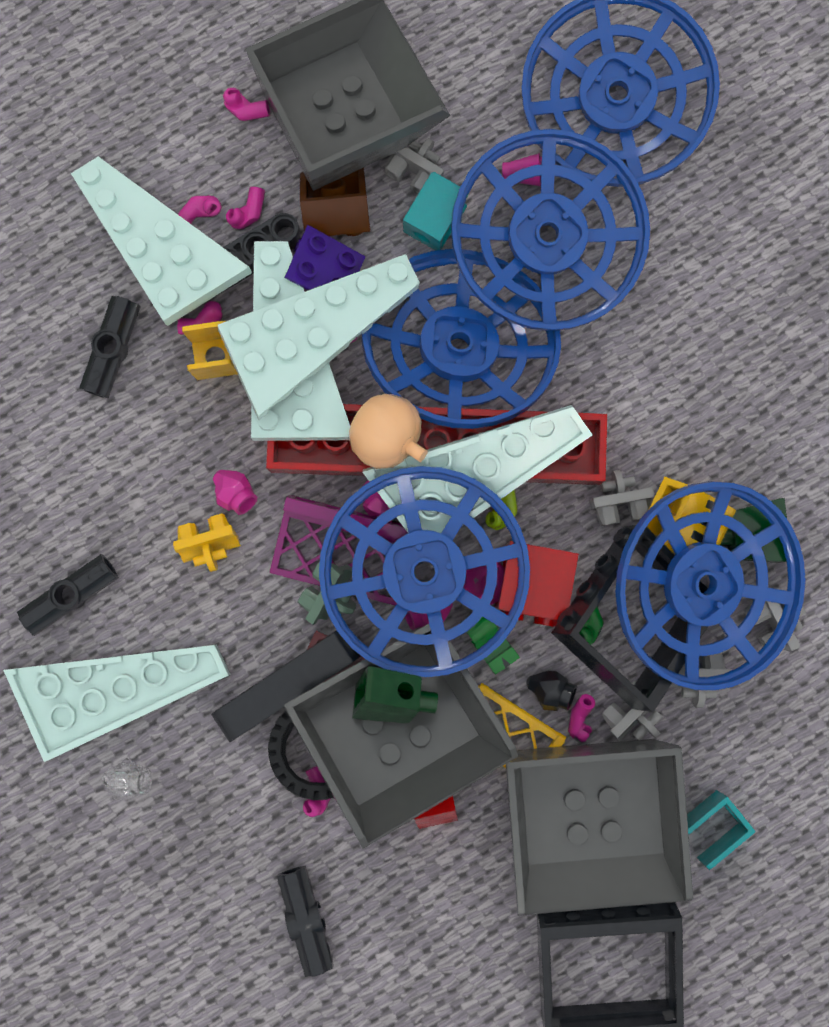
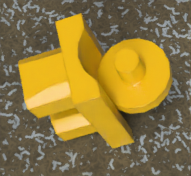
(207, 546)

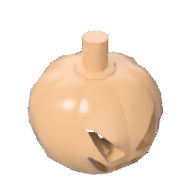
(386, 432)

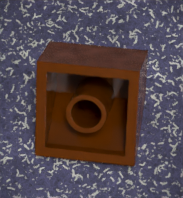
(336, 207)

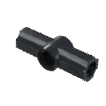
(116, 326)
(51, 606)
(304, 921)

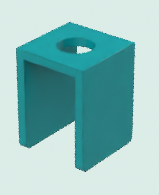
(431, 212)
(728, 841)

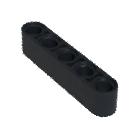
(264, 232)
(284, 685)

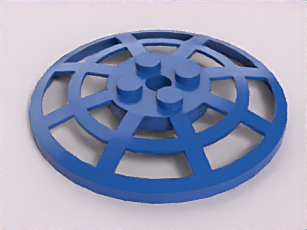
(630, 73)
(563, 216)
(467, 363)
(421, 547)
(724, 589)

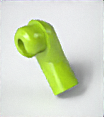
(493, 520)

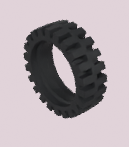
(281, 768)

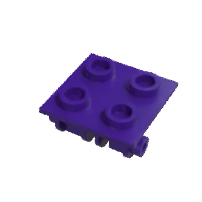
(321, 260)

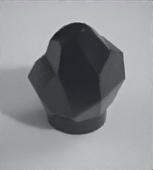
(552, 690)

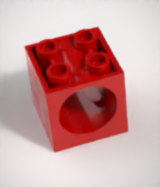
(549, 584)

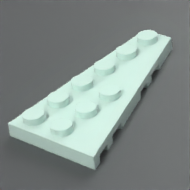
(164, 251)
(300, 335)
(315, 405)
(496, 458)
(91, 697)

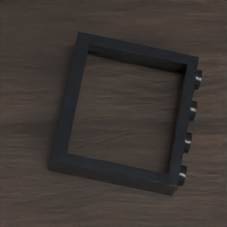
(587, 599)
(614, 922)

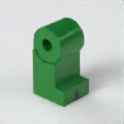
(501, 656)

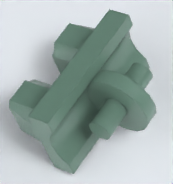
(312, 599)

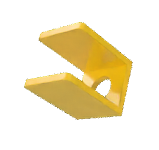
(203, 338)

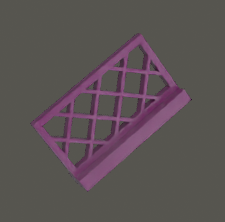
(323, 514)

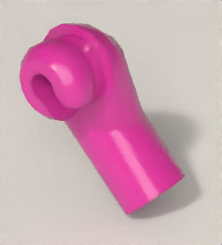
(242, 108)
(200, 207)
(243, 217)
(210, 313)
(577, 717)
(315, 807)

